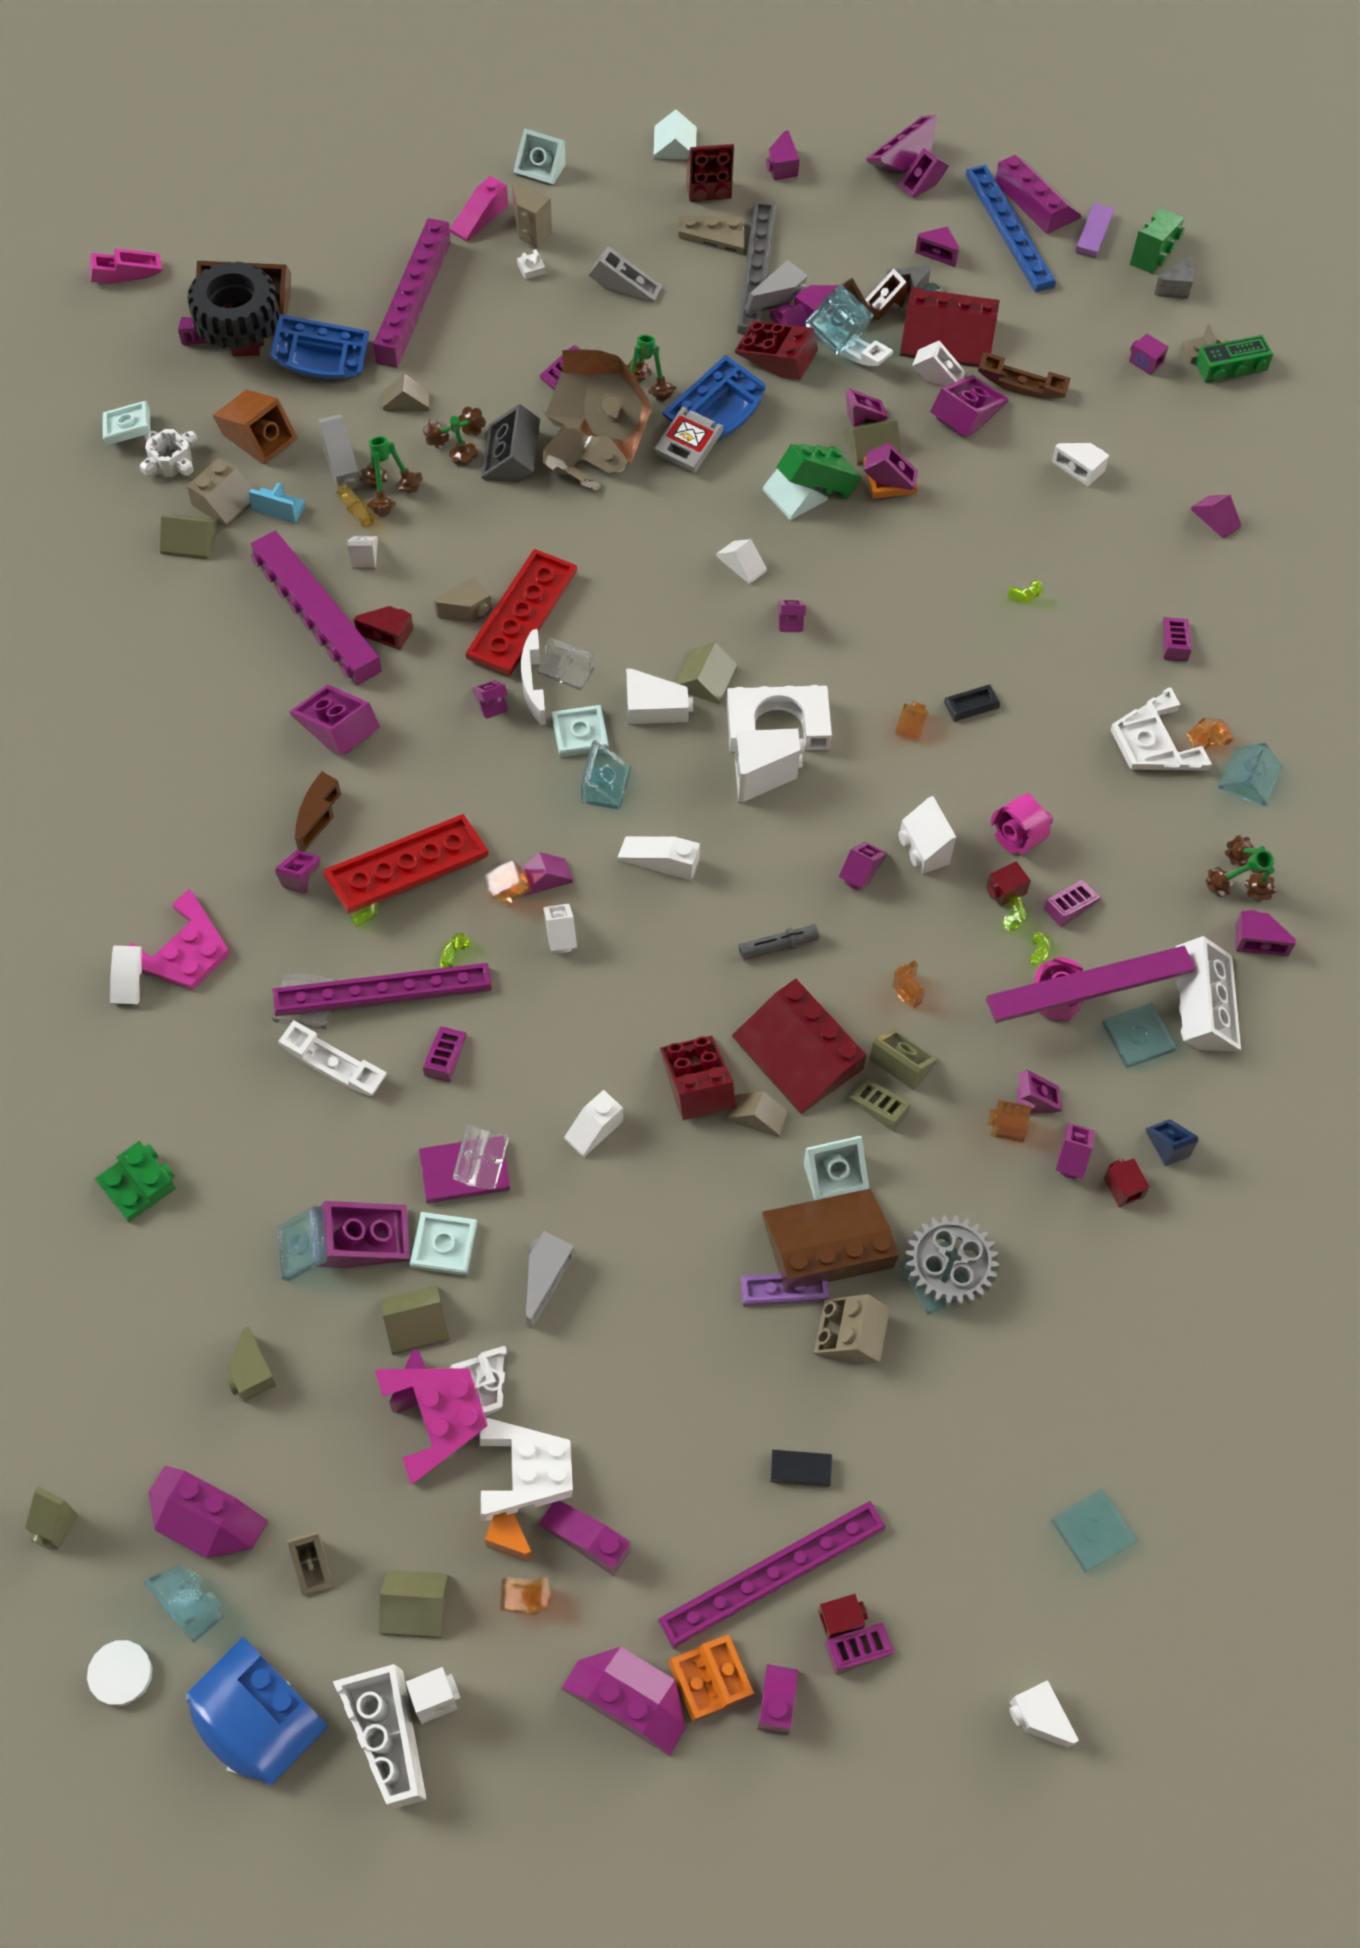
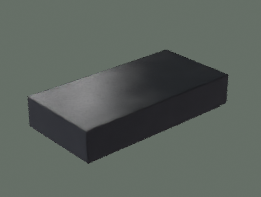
(972, 702)
(801, 1468)

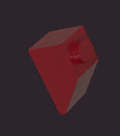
(386, 626)

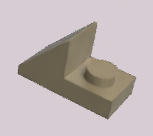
(1192, 346)

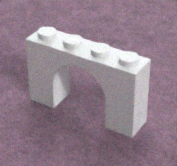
(807, 703)

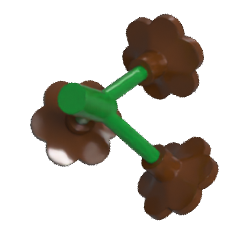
(471, 423)

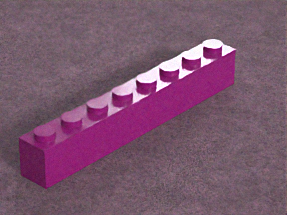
(412, 293)
(315, 608)

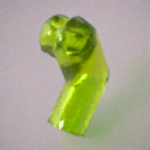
(1027, 594)
(364, 914)
(1018, 915)

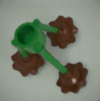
(644, 350)
(375, 475)
(1259, 862)

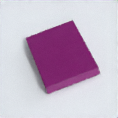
(438, 1169)

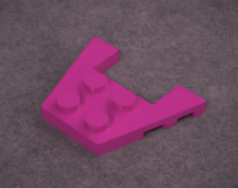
(191, 952)
(448, 1408)

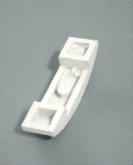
(866, 353)
(530, 657)
(330, 1061)

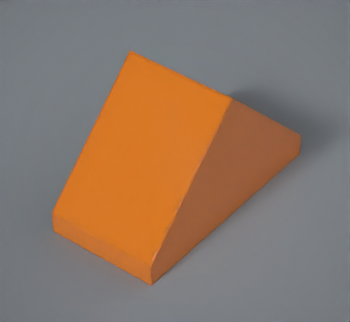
(507, 1537)

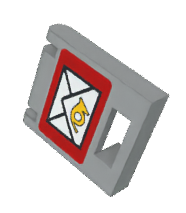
(692, 434)

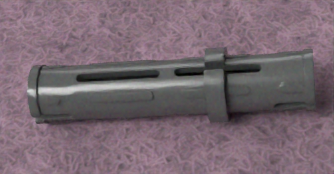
(790, 938)

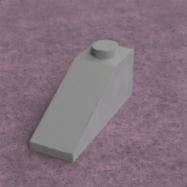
(623, 277)
(777, 288)
(547, 1265)

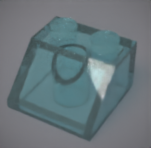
(839, 319)
(185, 1601)

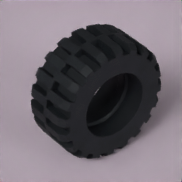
(229, 285)

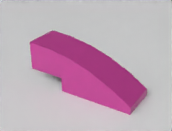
(123, 266)

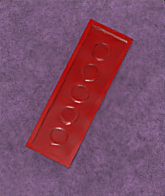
(520, 611)
(405, 863)

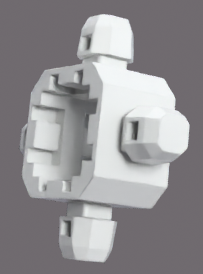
(181, 459)

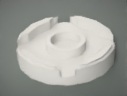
(119, 1673)

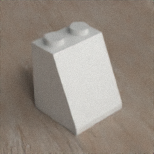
(766, 760)

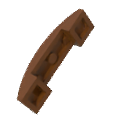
(1021, 381)

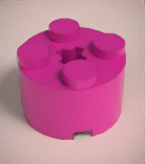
(1021, 824)
(1054, 969)

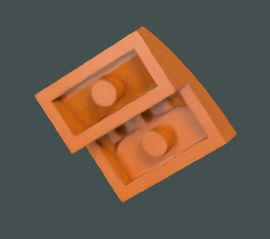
(710, 1678)

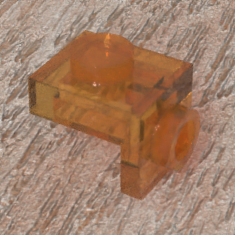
(912, 720)
(1209, 732)
(906, 986)
(525, 1595)

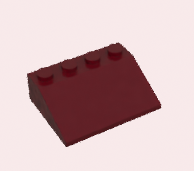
(956, 320)
(800, 1046)

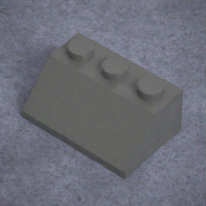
(511, 446)

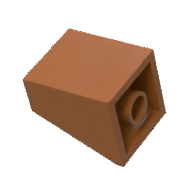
(256, 425)

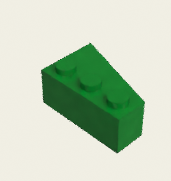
(1157, 240)
(819, 467)

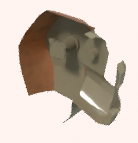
(599, 415)

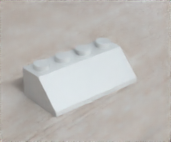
(1209, 999)

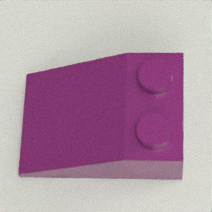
(967, 405)
(336, 718)
(364, 1234)

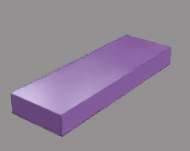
(1094, 230)
(769, 1290)

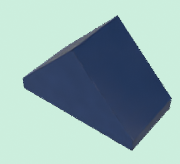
(1172, 1141)

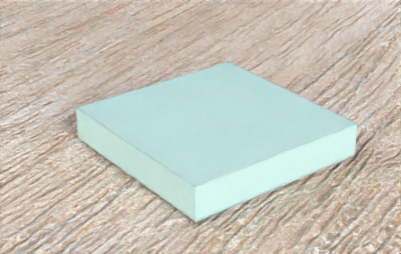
(126, 423)
(577, 729)
(443, 1244)

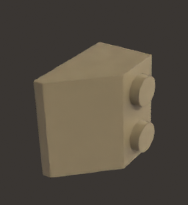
(531, 214)
(220, 492)

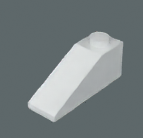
(662, 854)

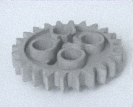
(976, 1270)

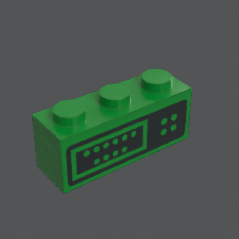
(1234, 358)

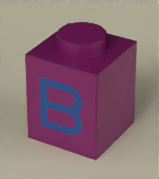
(1148, 353)

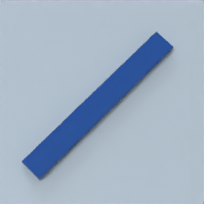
(1010, 228)

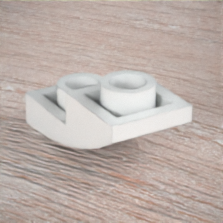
(125, 973)

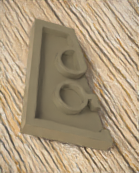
(713, 229)

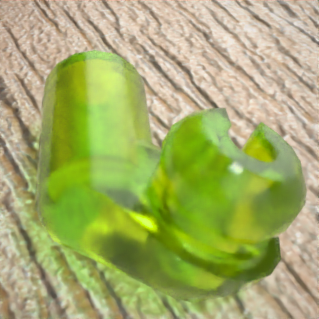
(458, 941)
(1042, 950)

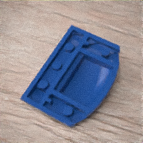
(319, 348)
(722, 394)
(252, 1715)

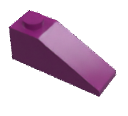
(586, 1536)

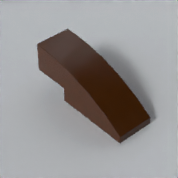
(316, 810)

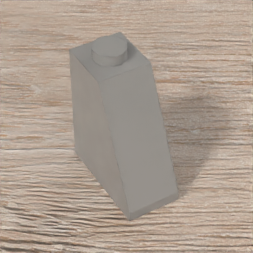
(339, 452)

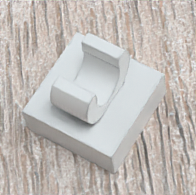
(531, 265)

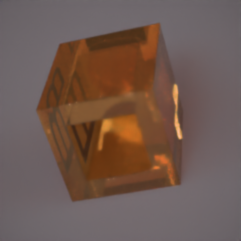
(508, 882)
(1009, 1120)

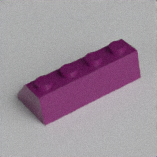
(1034, 194)

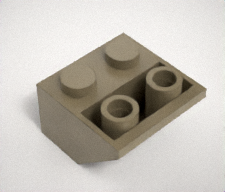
(852, 1329)

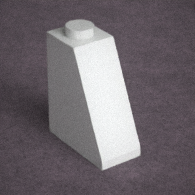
(656, 699)

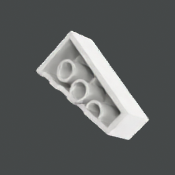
(385, 1730)

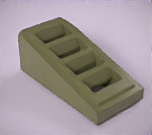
(889, 1120)

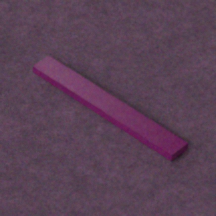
(1089, 984)
(381, 989)
(771, 1574)

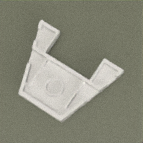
(1147, 742)
(538, 1468)

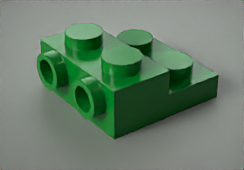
(136, 1181)

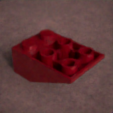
(710, 172)
(779, 348)
(698, 1077)

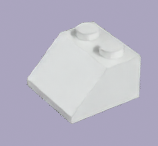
(927, 836)

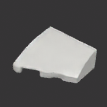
(488, 1377)

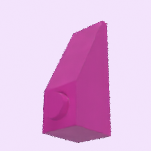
(483, 206)

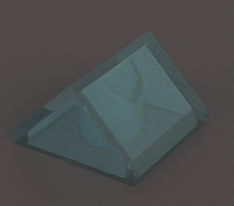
(1252, 773)
(604, 778)

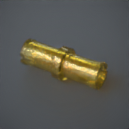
(355, 505)

